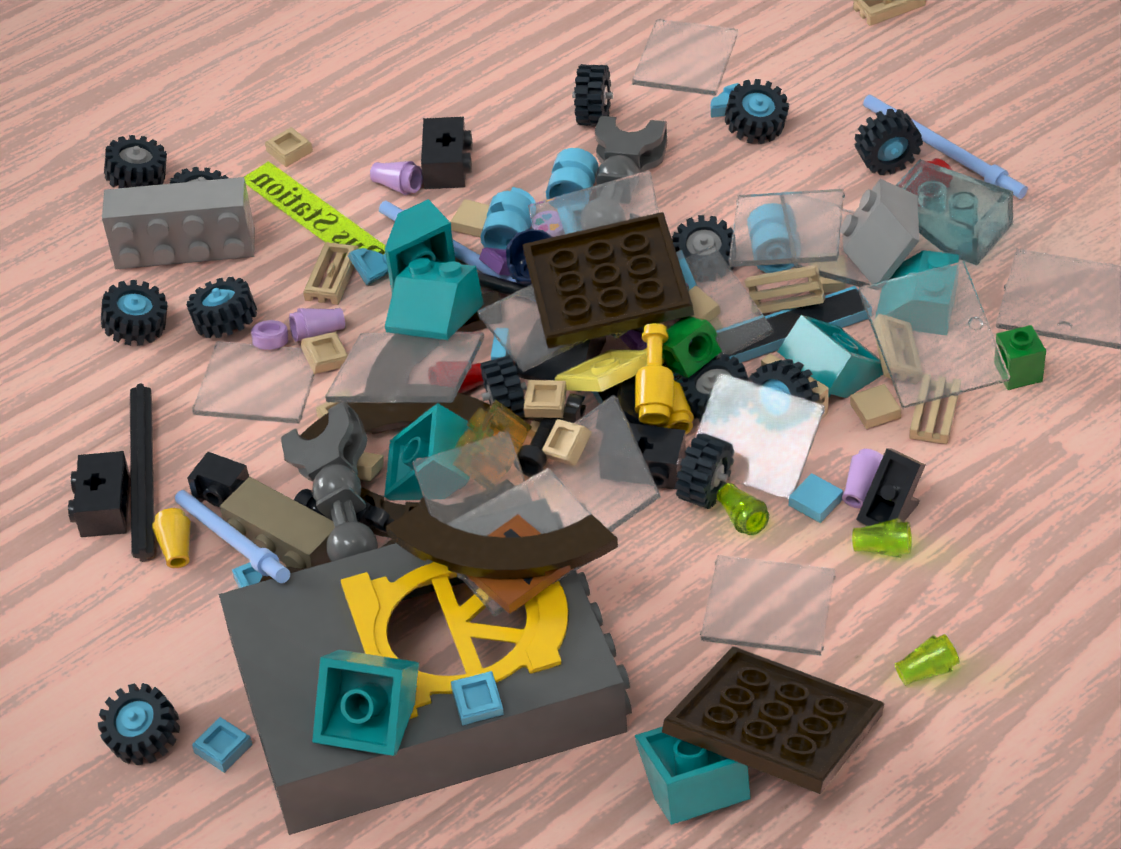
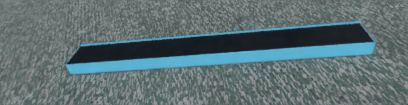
(838, 309)

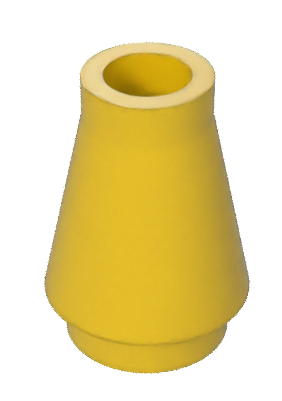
(173, 536)

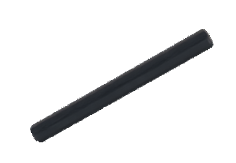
(141, 473)

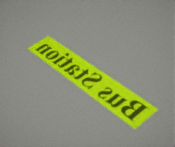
(309, 209)

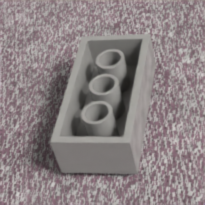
(178, 223)

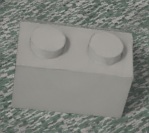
(881, 230)

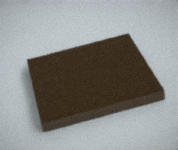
(607, 280)
(774, 719)

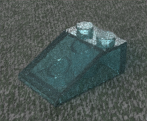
(959, 210)

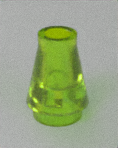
(744, 510)
(884, 538)
(929, 659)

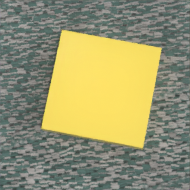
(604, 370)

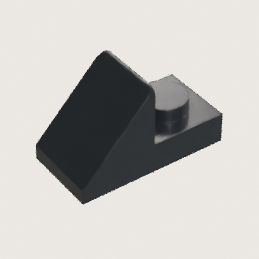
(892, 489)

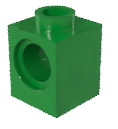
(1022, 355)
(686, 359)

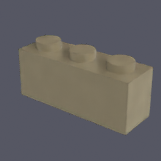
(278, 524)

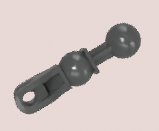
(628, 152)
(332, 467)

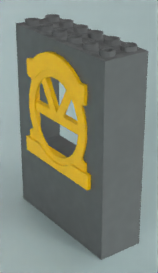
(553, 686)

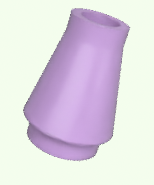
(399, 176)
(315, 322)
(860, 476)

